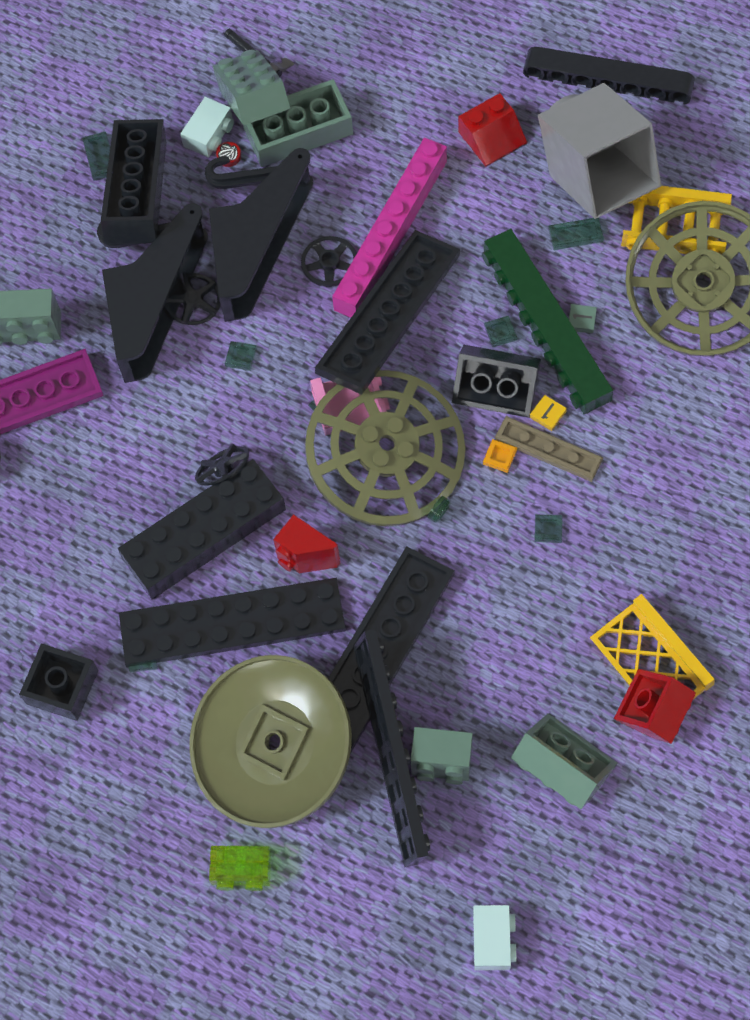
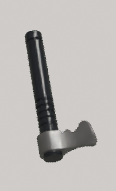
(278, 67)

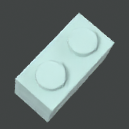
(207, 127)
(492, 937)

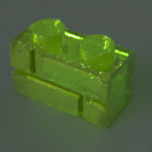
(240, 867)

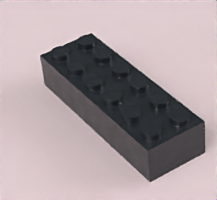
(134, 182)
(202, 529)

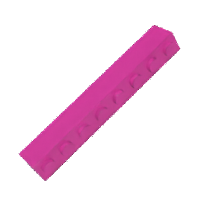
(390, 226)

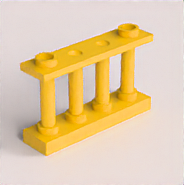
(665, 199)

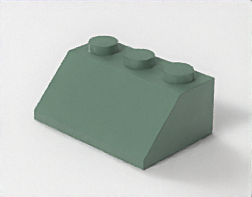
(563, 760)

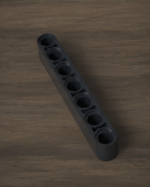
(619, 75)

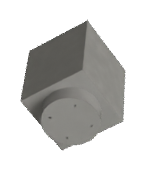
(599, 149)

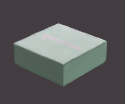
(582, 318)

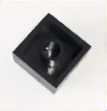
(59, 682)

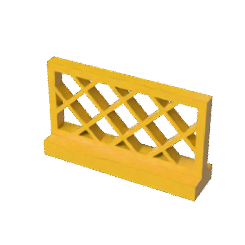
(666, 638)

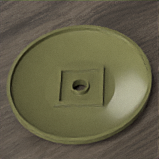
(234, 732)

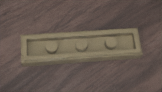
(549, 449)

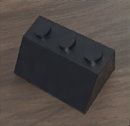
(495, 380)

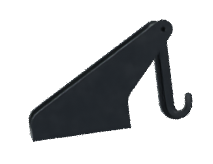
(253, 233)
(140, 290)

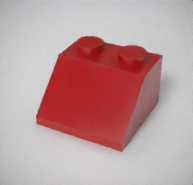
(491, 129)
(305, 548)
(655, 705)

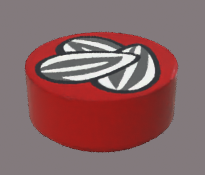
(231, 150)

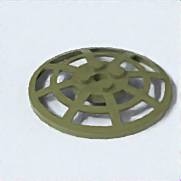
(684, 277)
(380, 461)

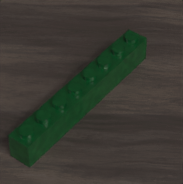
(547, 321)

